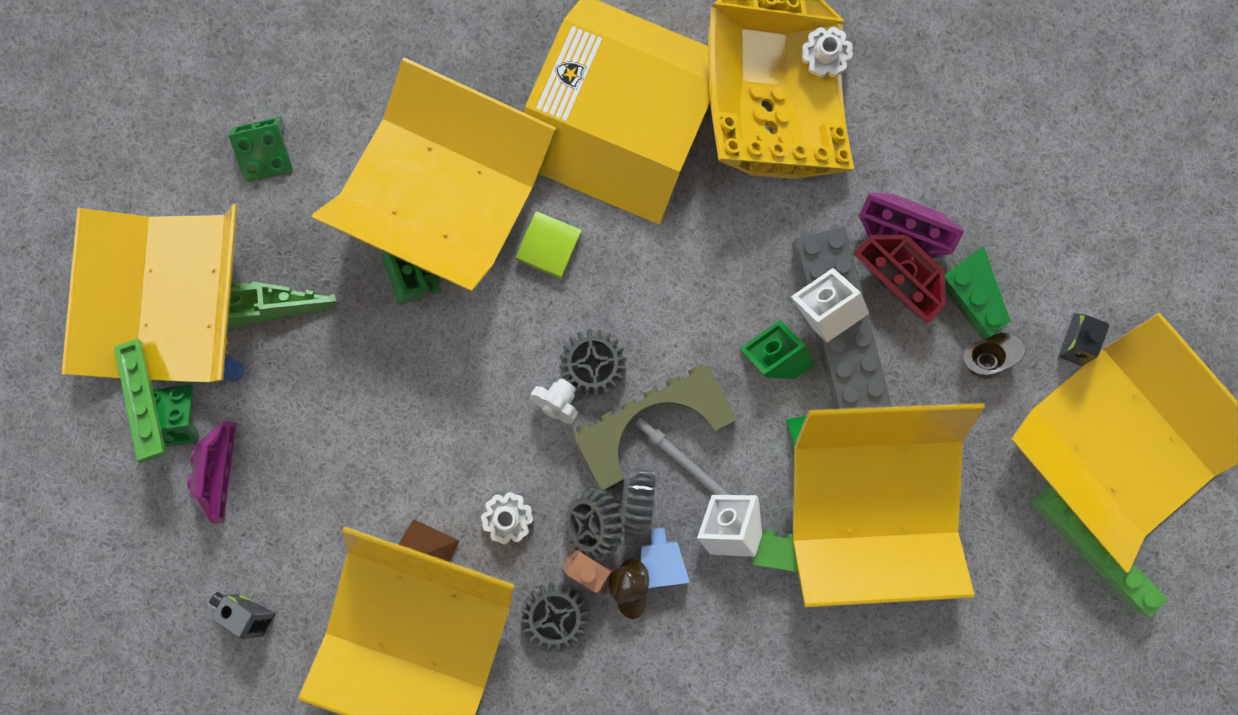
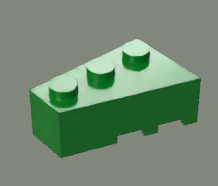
(977, 294)

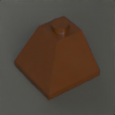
(429, 541)

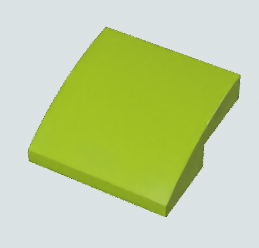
(548, 245)

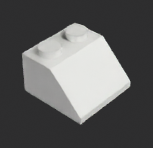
(830, 304)
(732, 525)

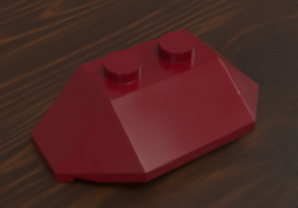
(905, 273)

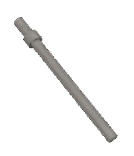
(656, 437)

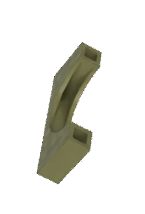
(697, 392)

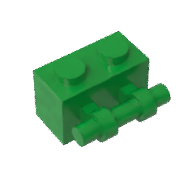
(408, 281)

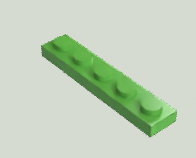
(140, 401)

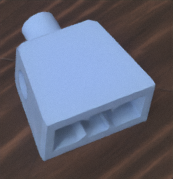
(663, 560)

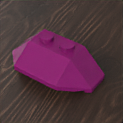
(899, 216)
(212, 471)

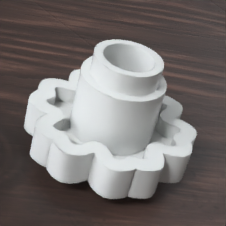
(827, 52)
(556, 401)
(507, 518)

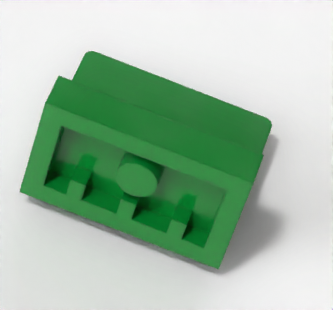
(260, 149)
(174, 414)

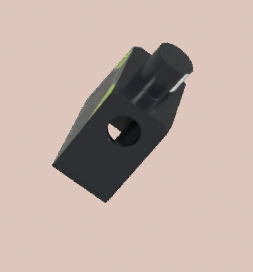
(1084, 337)
(241, 615)

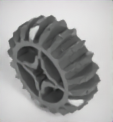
(590, 341)
(640, 502)
(599, 523)
(560, 628)

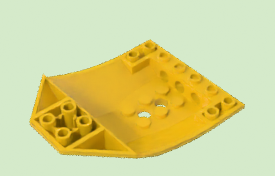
(759, 59)

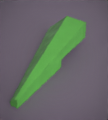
(267, 302)

